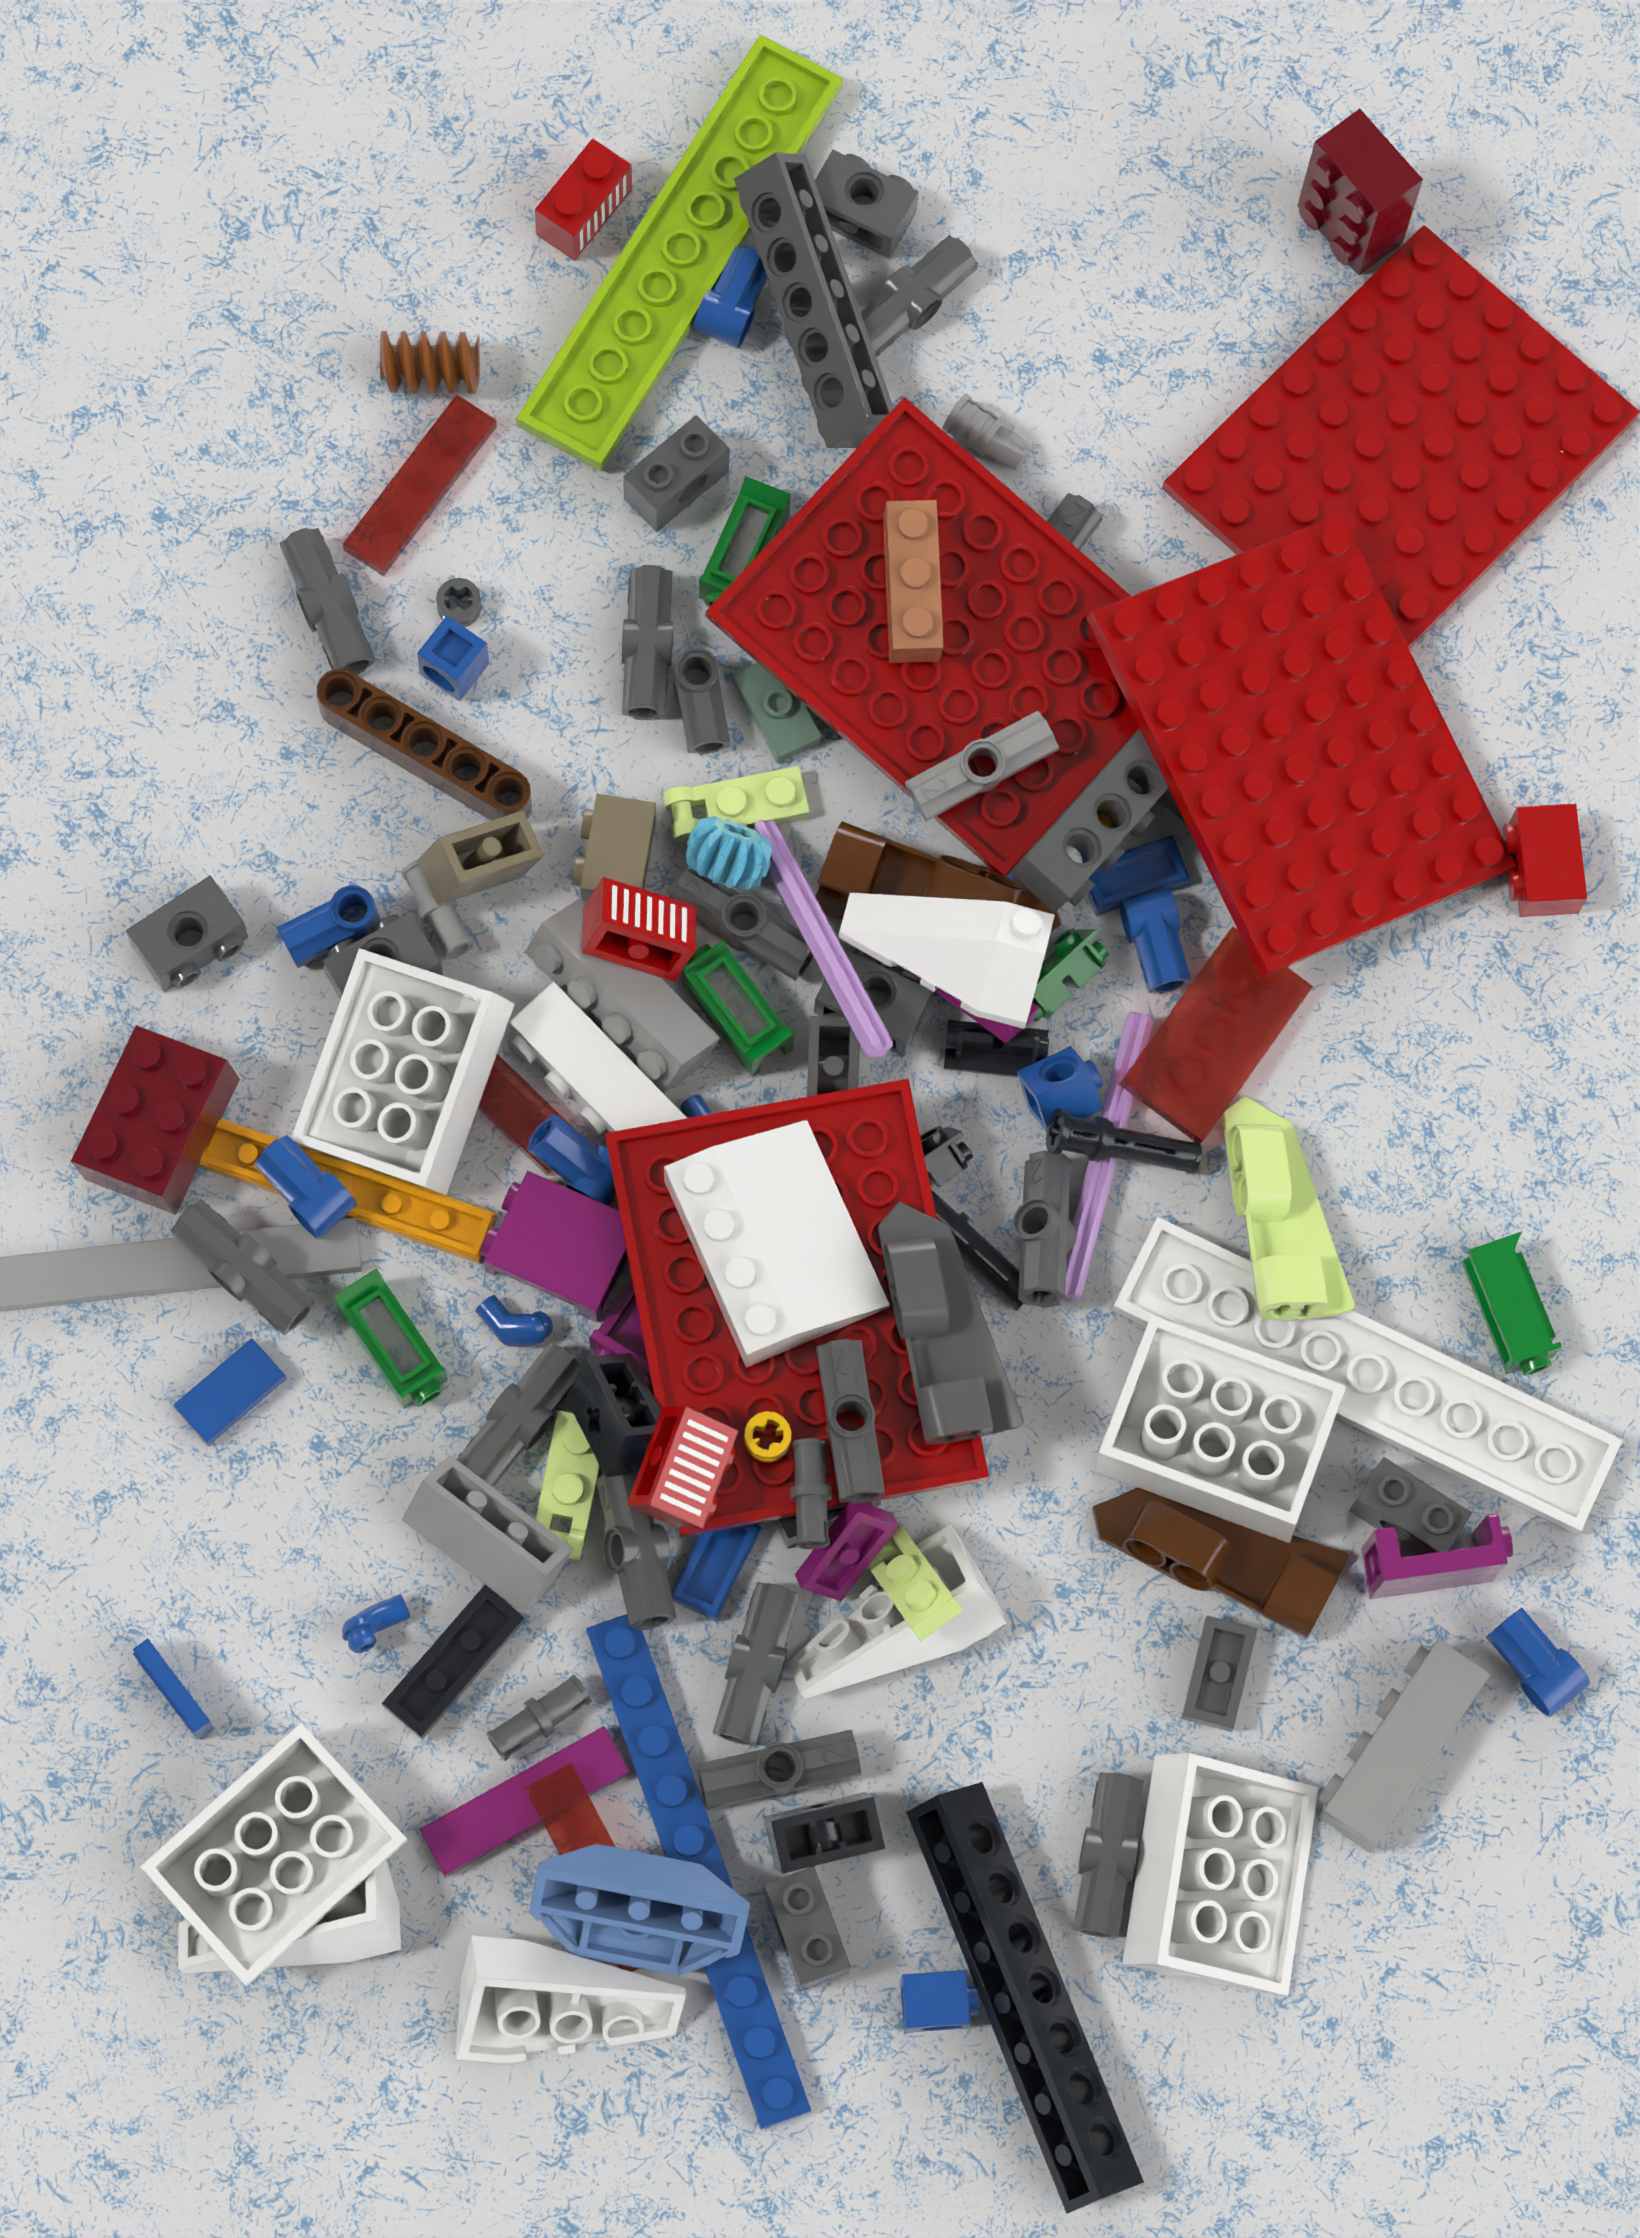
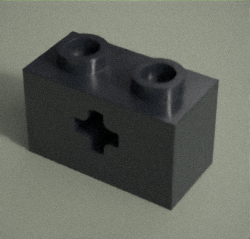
(614, 1412)
(824, 1832)

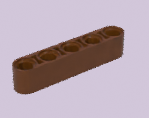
(412, 728)

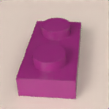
(854, 1543)

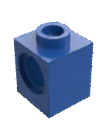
(453, 658)
(1062, 1083)
(937, 2001)

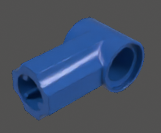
(729, 308)
(323, 927)
(1153, 927)
(574, 1159)
(313, 1196)
(1547, 1674)

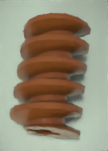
(430, 362)

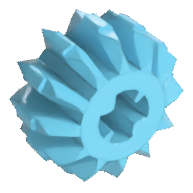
(728, 853)

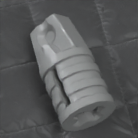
(986, 433)

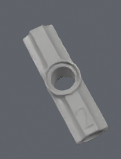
(1009, 749)

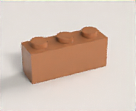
(913, 581)

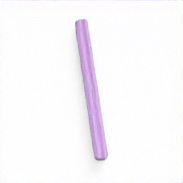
(825, 945)
(1100, 1174)

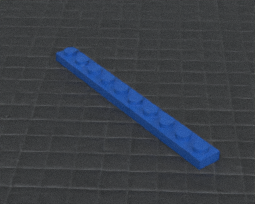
(688, 1836)

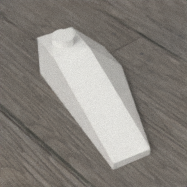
(968, 948)
(880, 1640)
(355, 1929)
(541, 1999)

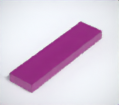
(507, 1810)

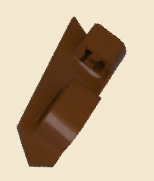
(874, 864)
(1207, 1552)

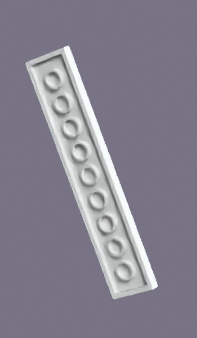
(1391, 1381)

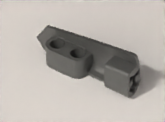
(948, 1343)

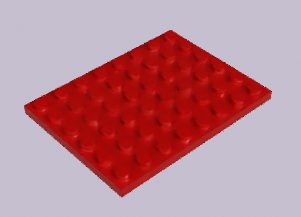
(1418, 418)
(1009, 621)
(1301, 744)
(691, 1356)

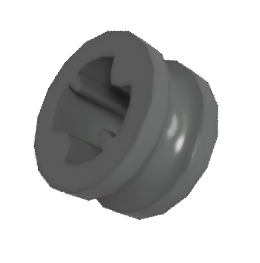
(459, 588)

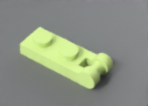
(744, 800)
(569, 1483)
(913, 1585)

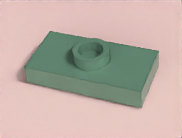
(777, 713)

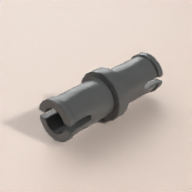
(811, 1493)
(539, 1717)

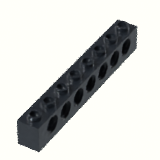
(1024, 1997)

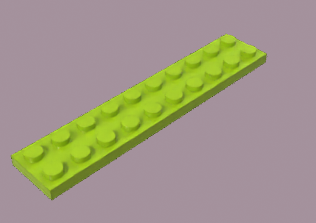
(674, 256)

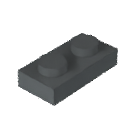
(1219, 1673)

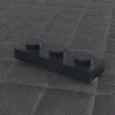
(453, 1662)

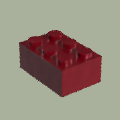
(1358, 192)
(155, 1119)

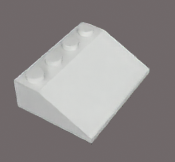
(403, 1071)
(774, 1240)
(1219, 1428)
(273, 1854)
(1220, 1874)

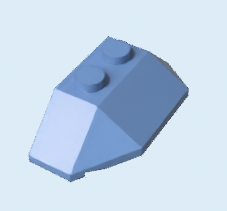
(638, 1909)

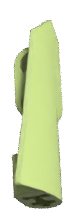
(1286, 1229)

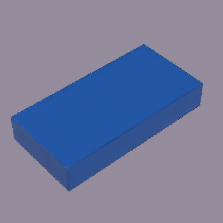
(1138, 872)
(229, 1392)
(714, 1569)
(172, 1689)

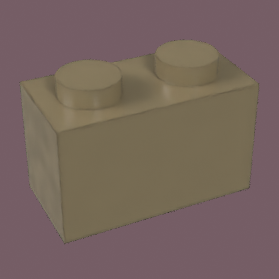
(618, 843)
(480, 857)

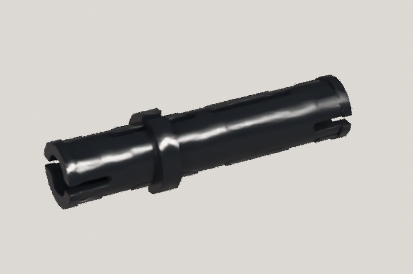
(1008, 1289)

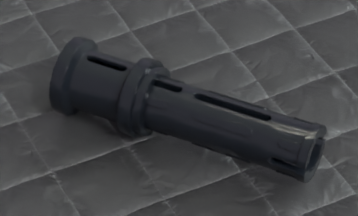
(1099, 1137)

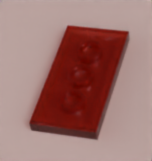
(1213, 1038)

